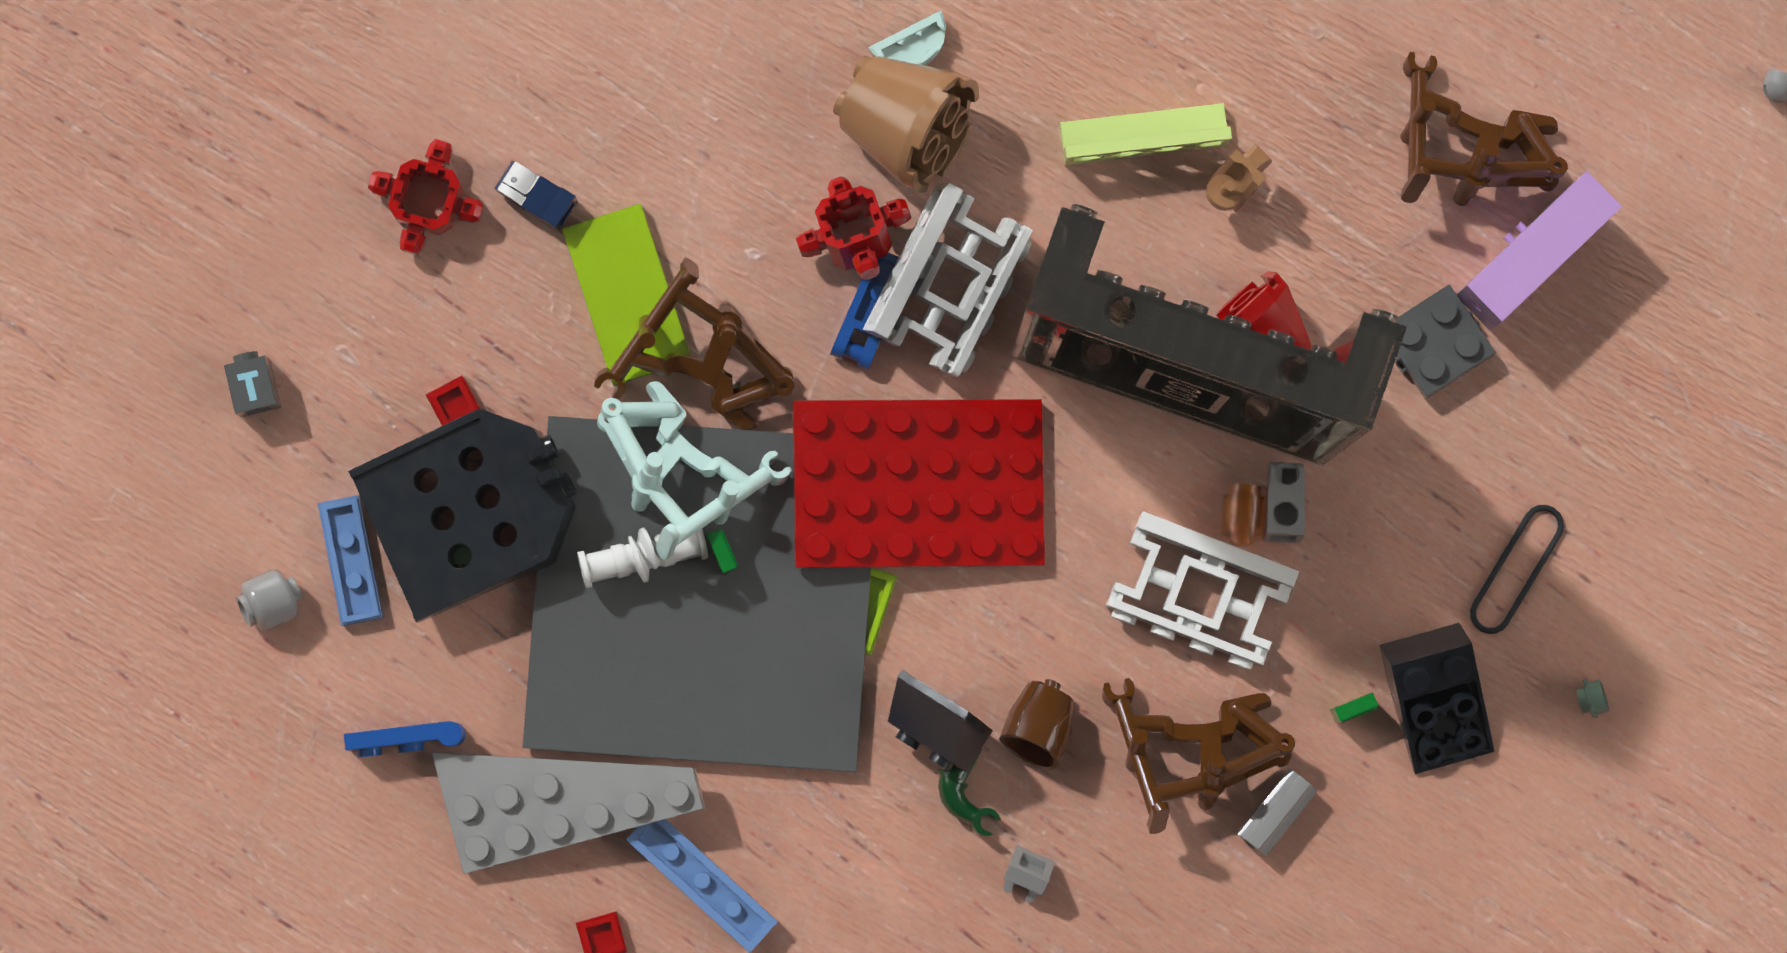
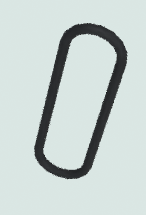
(1500, 562)

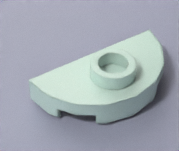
(916, 43)

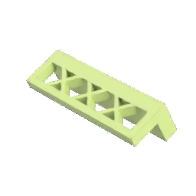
(1144, 134)

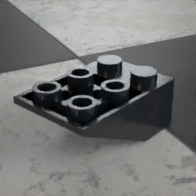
(1438, 697)

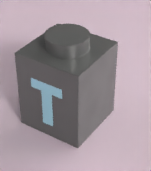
(252, 384)

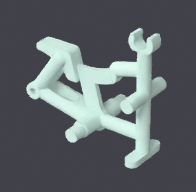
(651, 470)

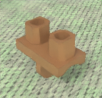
(1237, 179)

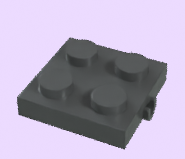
(1440, 342)

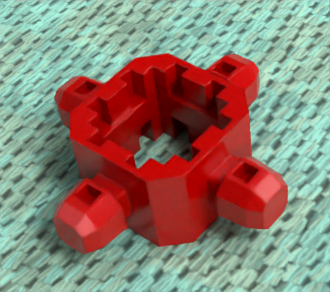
(438, 155)
(862, 251)

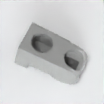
(1285, 503)

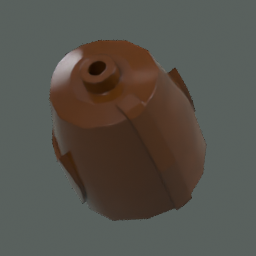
(1039, 724)

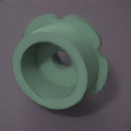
(1592, 698)

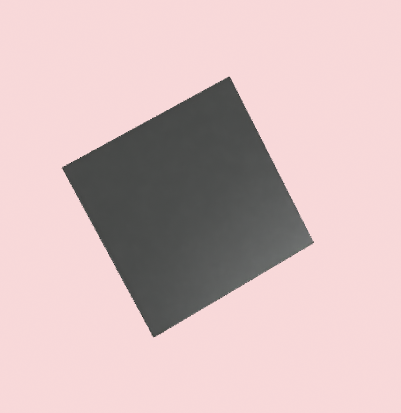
(694, 658)

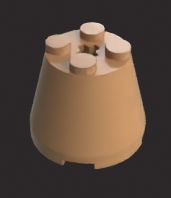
(907, 117)

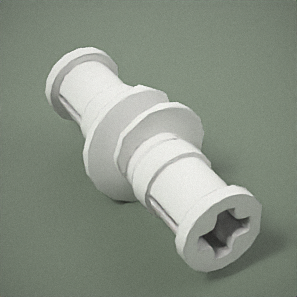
(637, 557)

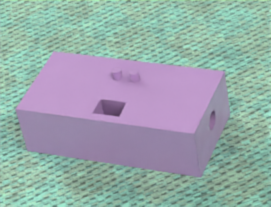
(1538, 250)

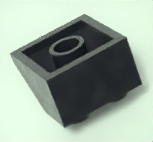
(936, 723)

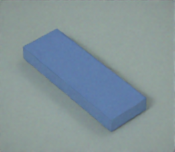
(350, 560)

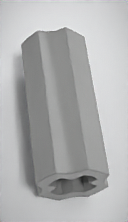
(1277, 812)

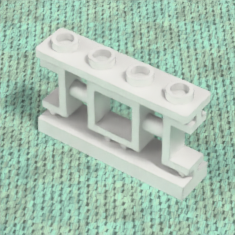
(919, 266)
(1213, 558)

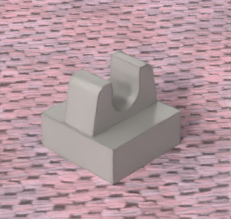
(1028, 871)

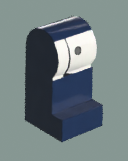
(536, 195)

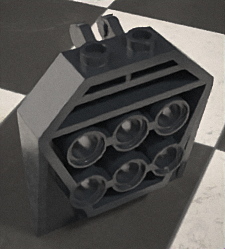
(532, 499)

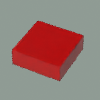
(452, 400)
(602, 934)

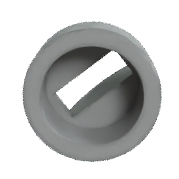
(1775, 85)

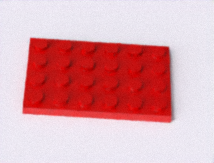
(918, 483)

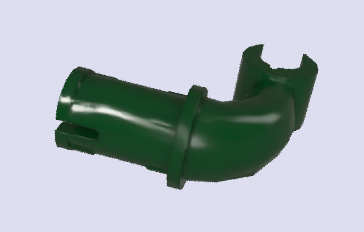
(951, 791)

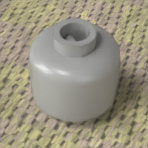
(268, 600)

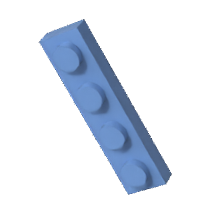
(703, 882)

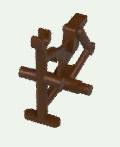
(1483, 168)
(727, 332)
(1214, 770)

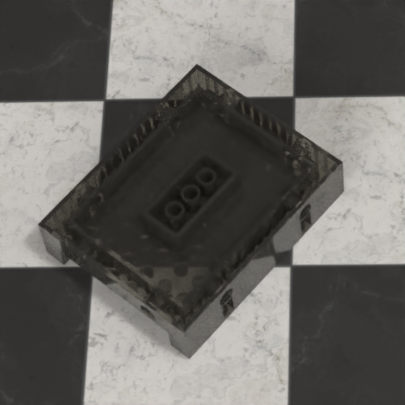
(1198, 363)

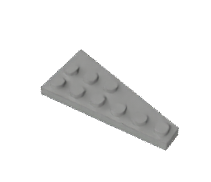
(536, 805)

